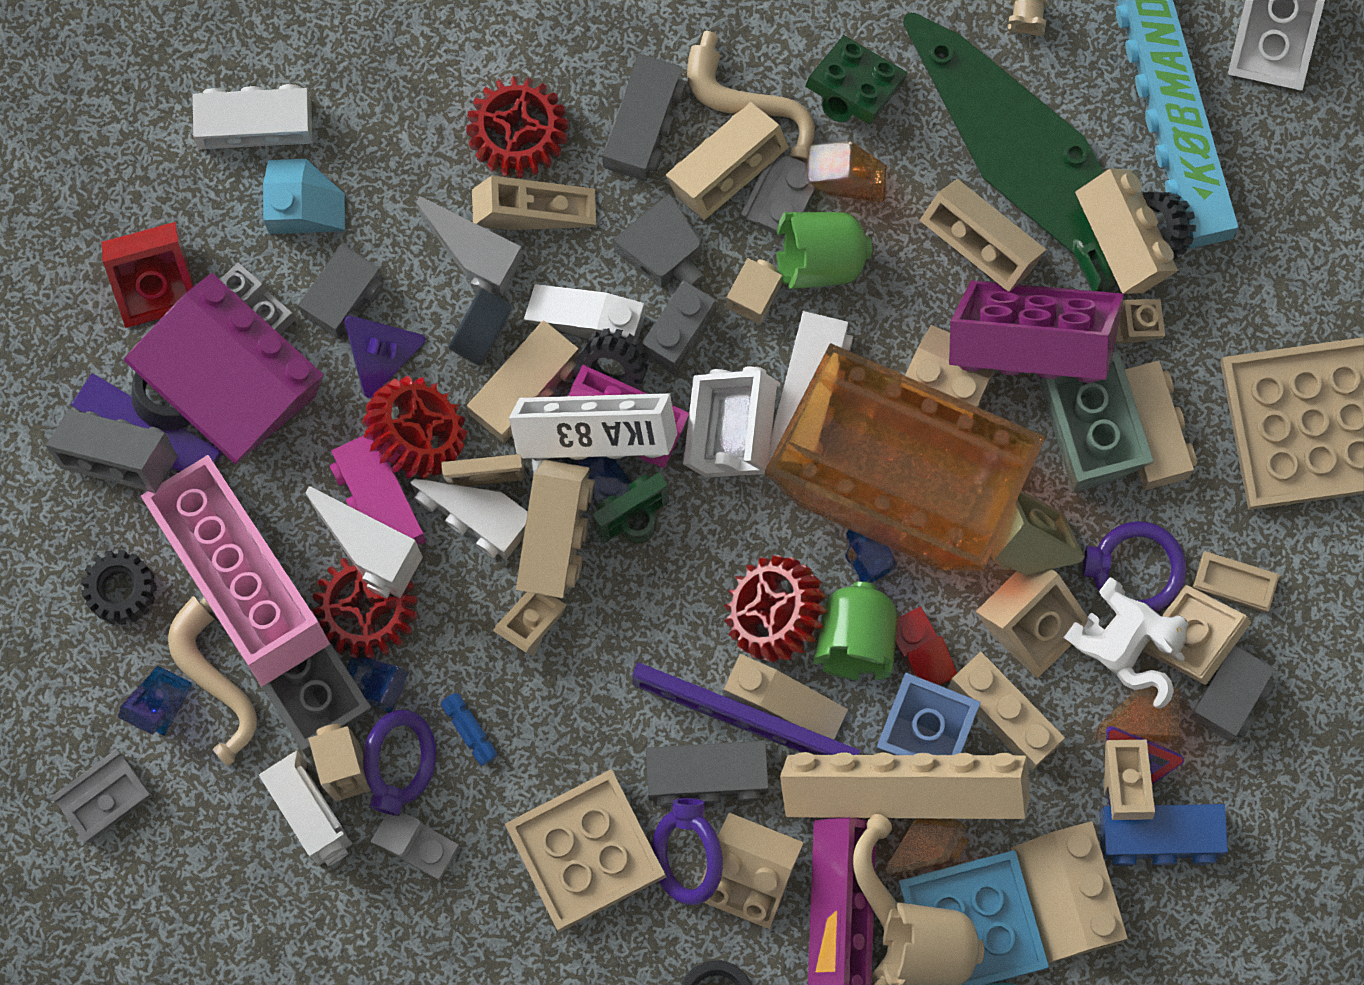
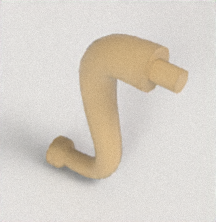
(703, 84)
(189, 659)
(875, 892)

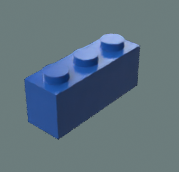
(1171, 834)

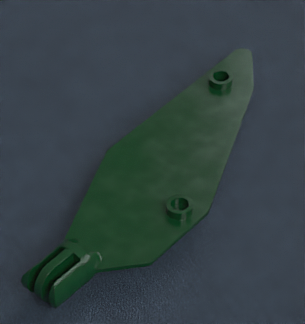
(1016, 142)

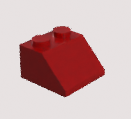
(147, 272)

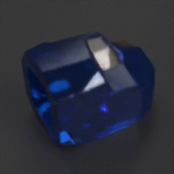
(868, 557)

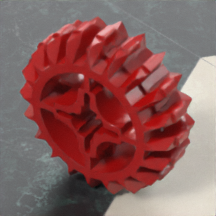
(501, 122)
(408, 439)
(348, 609)
(785, 615)

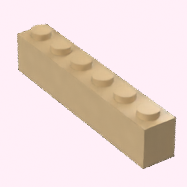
(906, 786)

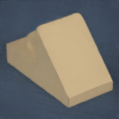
(530, 620)
(1128, 780)

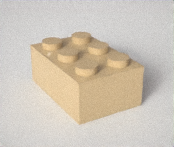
(555, 528)

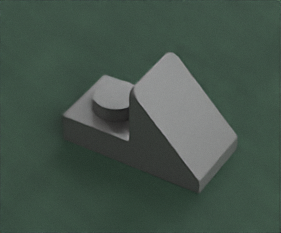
(415, 844)

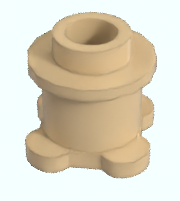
(1028, 17)

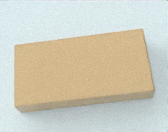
(1235, 582)

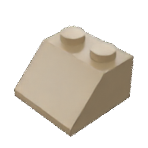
(932, 368)
(1032, 618)

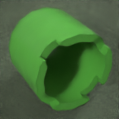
(821, 249)
(857, 633)

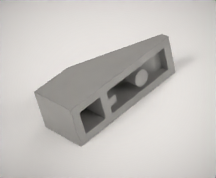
(479, 253)

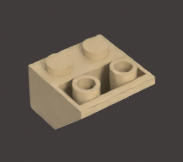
(754, 870)

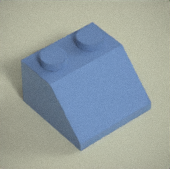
(927, 720)

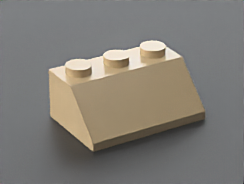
(1070, 892)

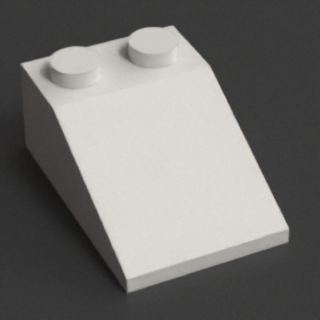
(1276, 41)
(377, 551)

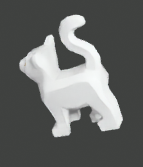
(1127, 636)

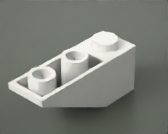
(483, 513)

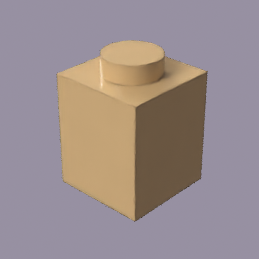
(754, 290)

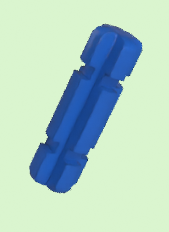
(469, 729)

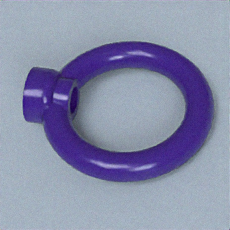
(1098, 559)
(385, 797)
(689, 815)

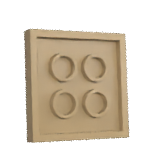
(585, 850)

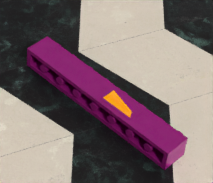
(839, 910)

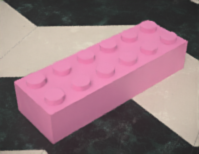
(235, 571)

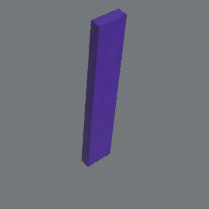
(735, 713)

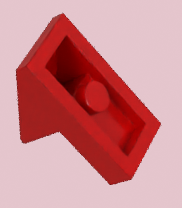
(922, 648)

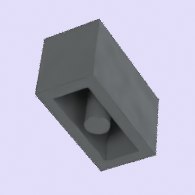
(341, 291)
(679, 327)
(1233, 693)

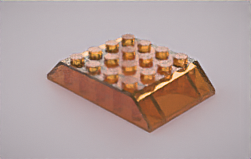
(903, 462)

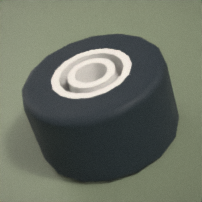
(480, 327)

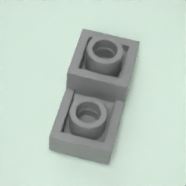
(258, 298)

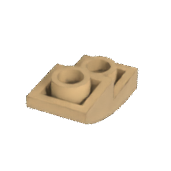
(1140, 321)

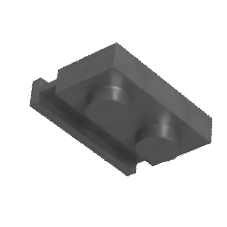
(778, 190)
(101, 796)

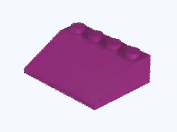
(1035, 331)
(224, 368)

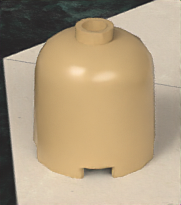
(930, 946)

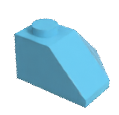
(301, 199)

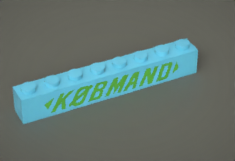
(1177, 116)

